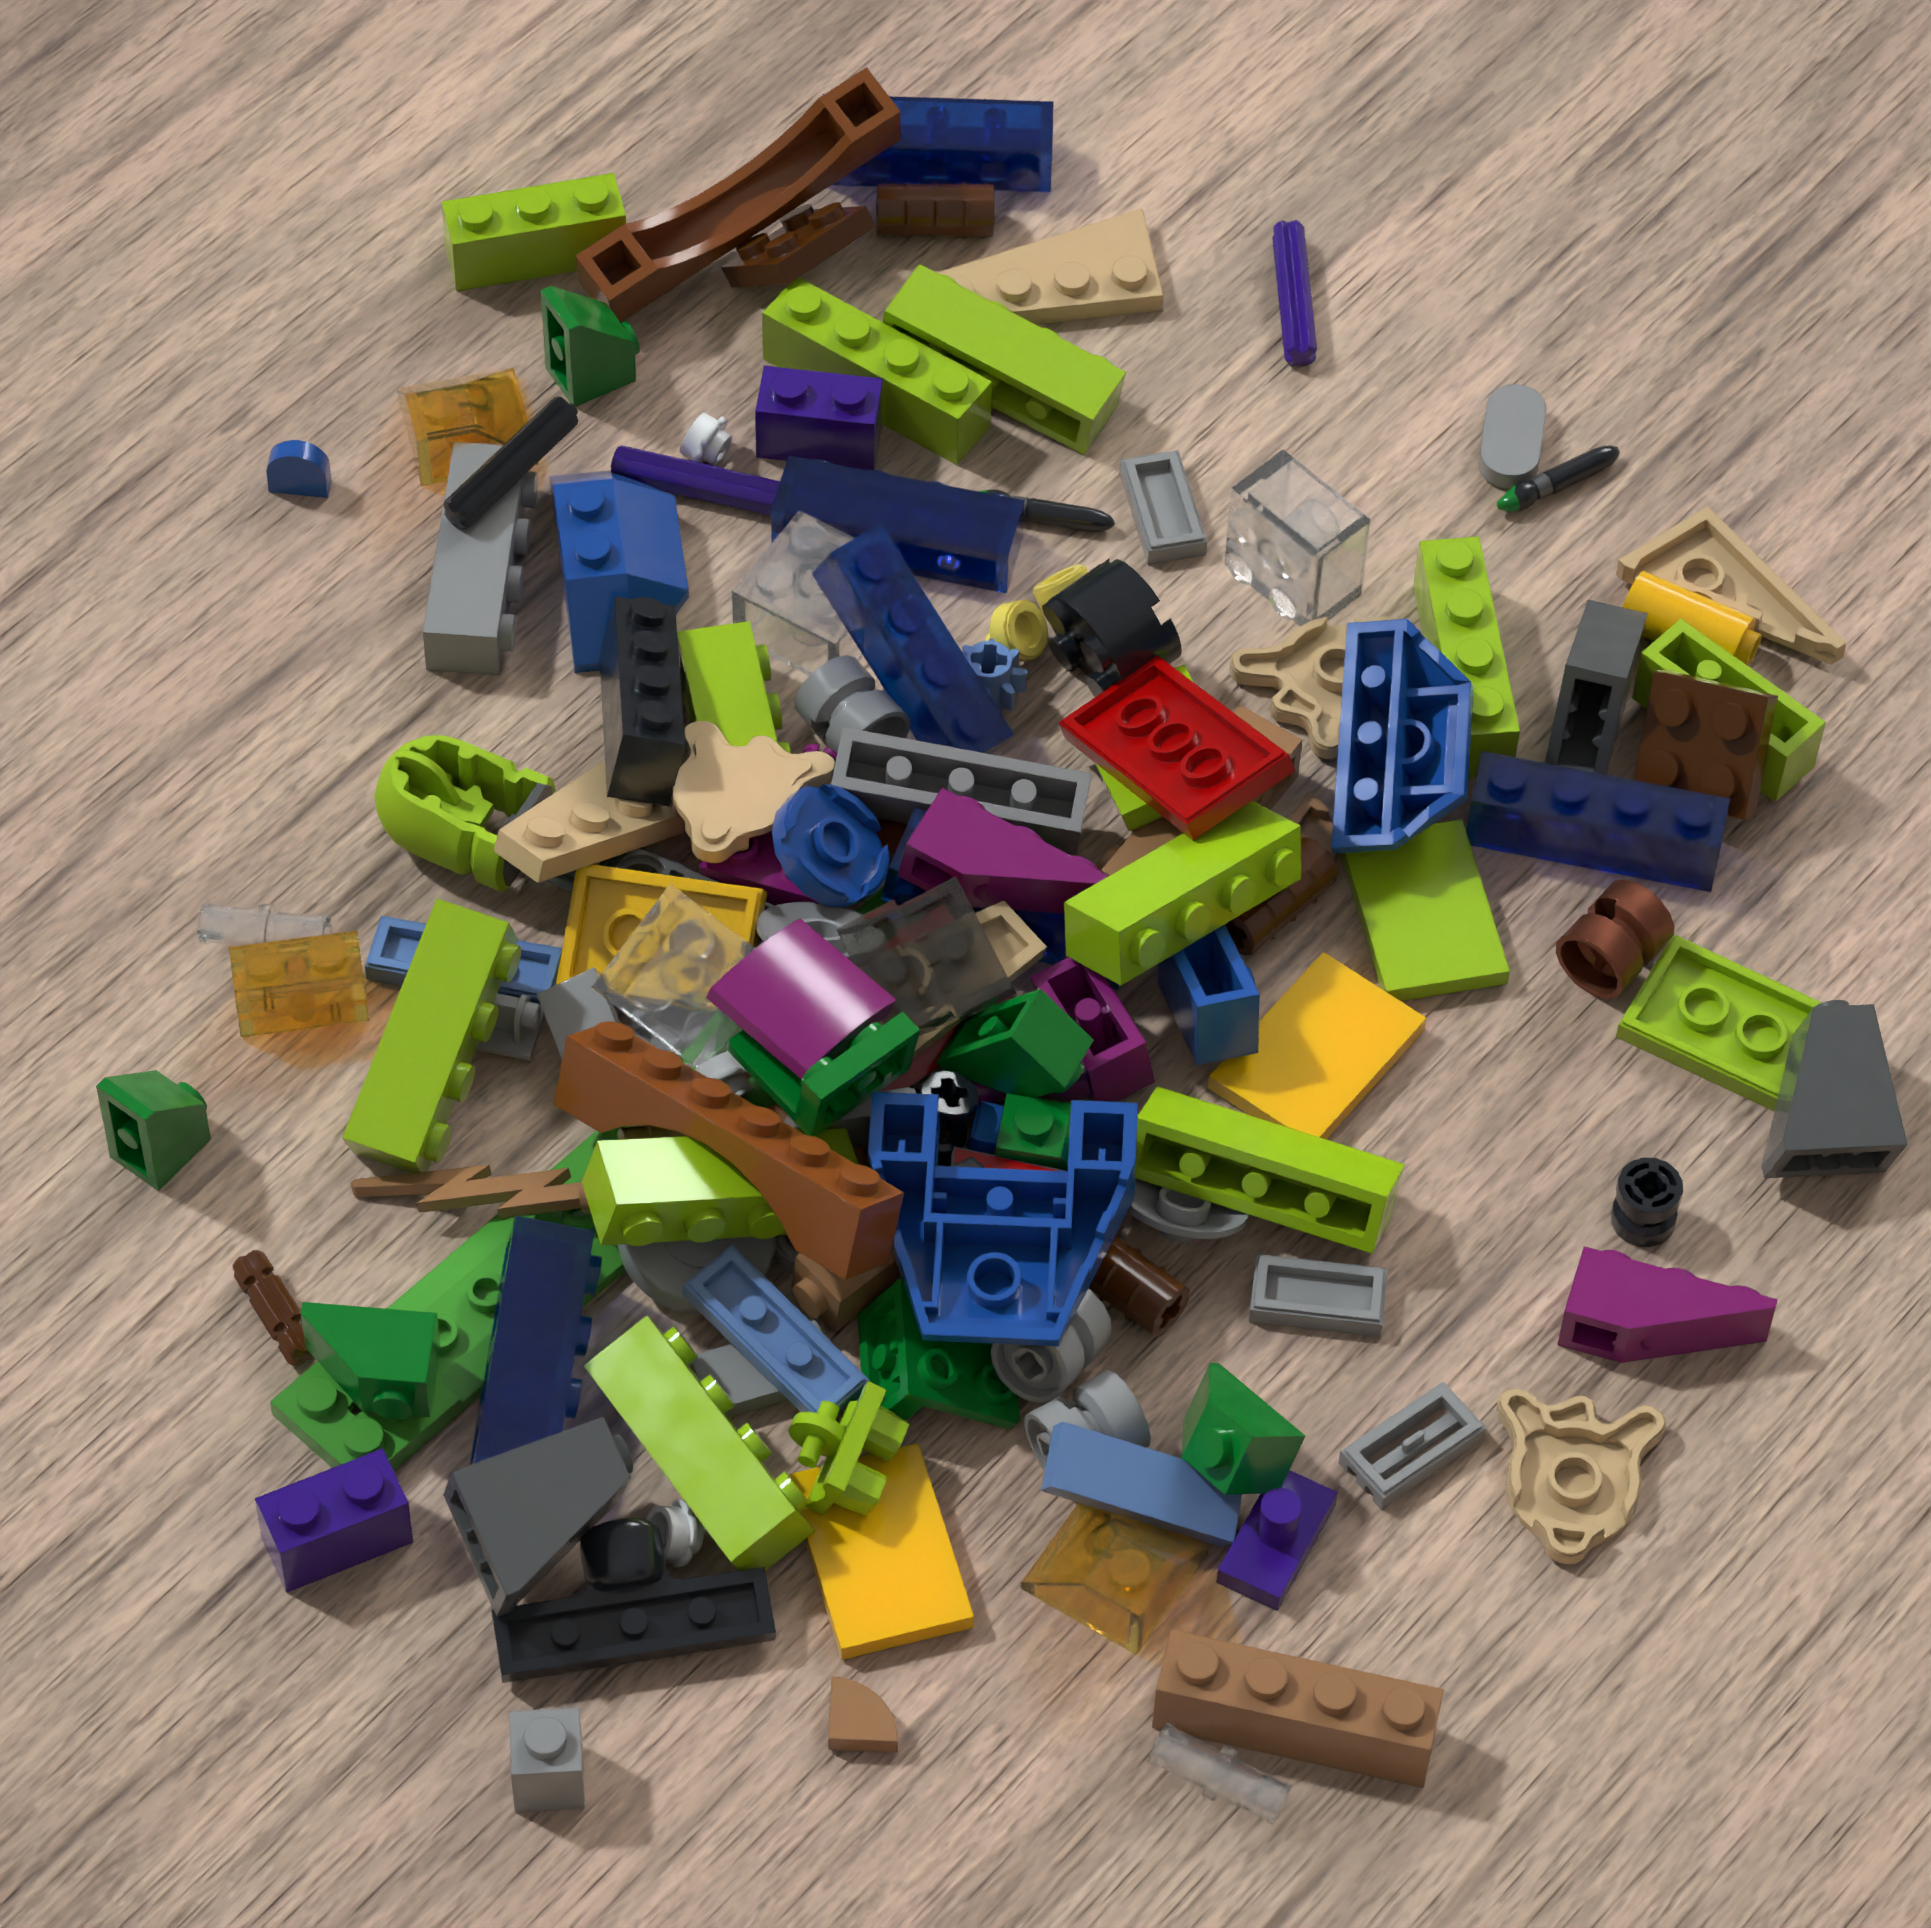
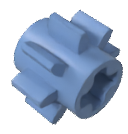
(998, 671)

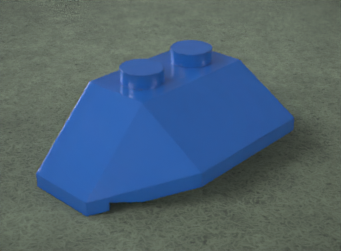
(613, 543)
(1398, 737)

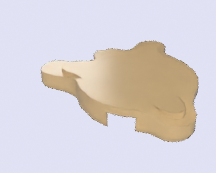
(1309, 679)
(736, 790)
(1572, 1474)

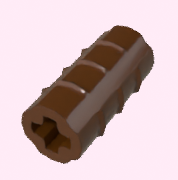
(935, 210)
(1264, 920)
(1139, 1288)

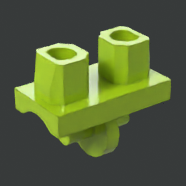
(862, 1426)

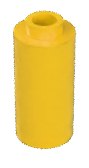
(1670, 602)

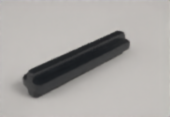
(510, 462)

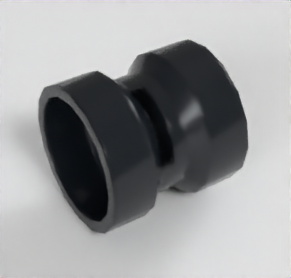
(1646, 1202)

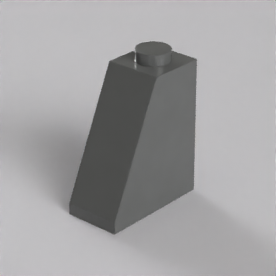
(1595, 687)
(1835, 1098)
(535, 1505)

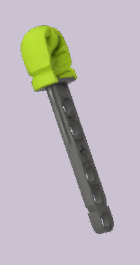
(443, 792)

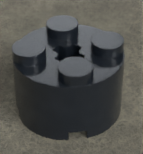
(1109, 625)

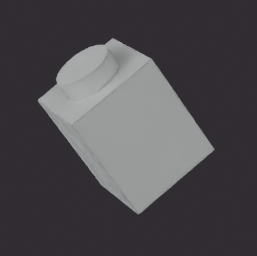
(547, 1759)

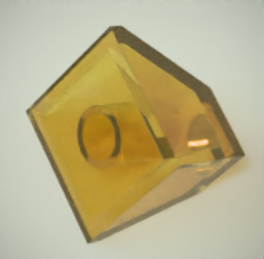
(460, 409)
(1114, 1573)

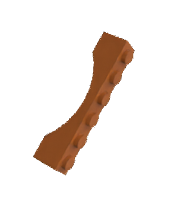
(819, 149)
(825, 1202)

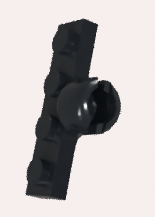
(631, 1610)

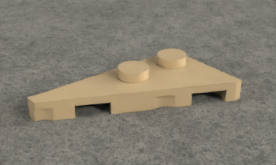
(1719, 565)

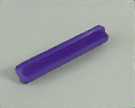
(1294, 293)
(696, 479)

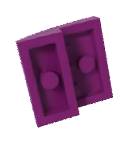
(800, 997)

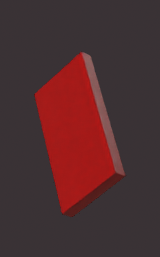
(1176, 747)

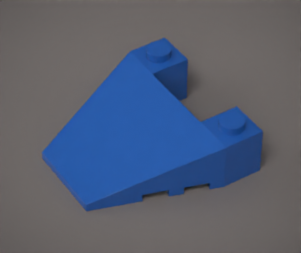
(997, 1247)

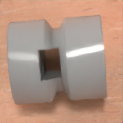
(845, 696)
(1047, 1371)
(1098, 1405)

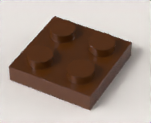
(798, 246)
(1706, 739)

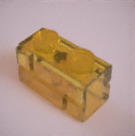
(298, 983)

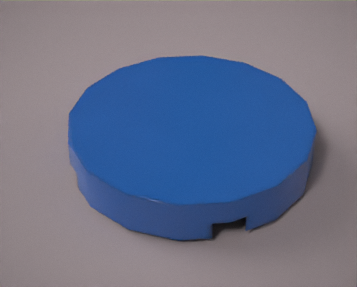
(830, 845)

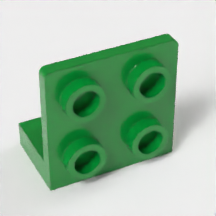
(832, 1086)
(929, 1373)

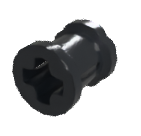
(955, 1106)

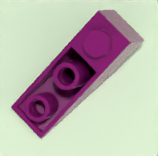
(992, 858)
(1650, 1312)

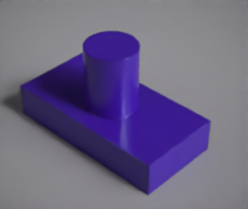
(1277, 1540)

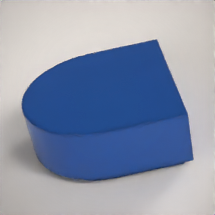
(298, 469)
(985, 1127)

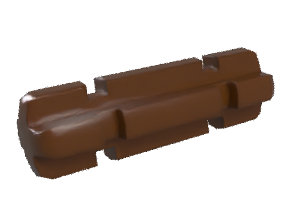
(273, 1305)

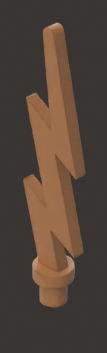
(469, 1187)

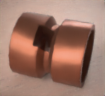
(1615, 939)

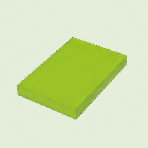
(1427, 915)
(1716, 1020)

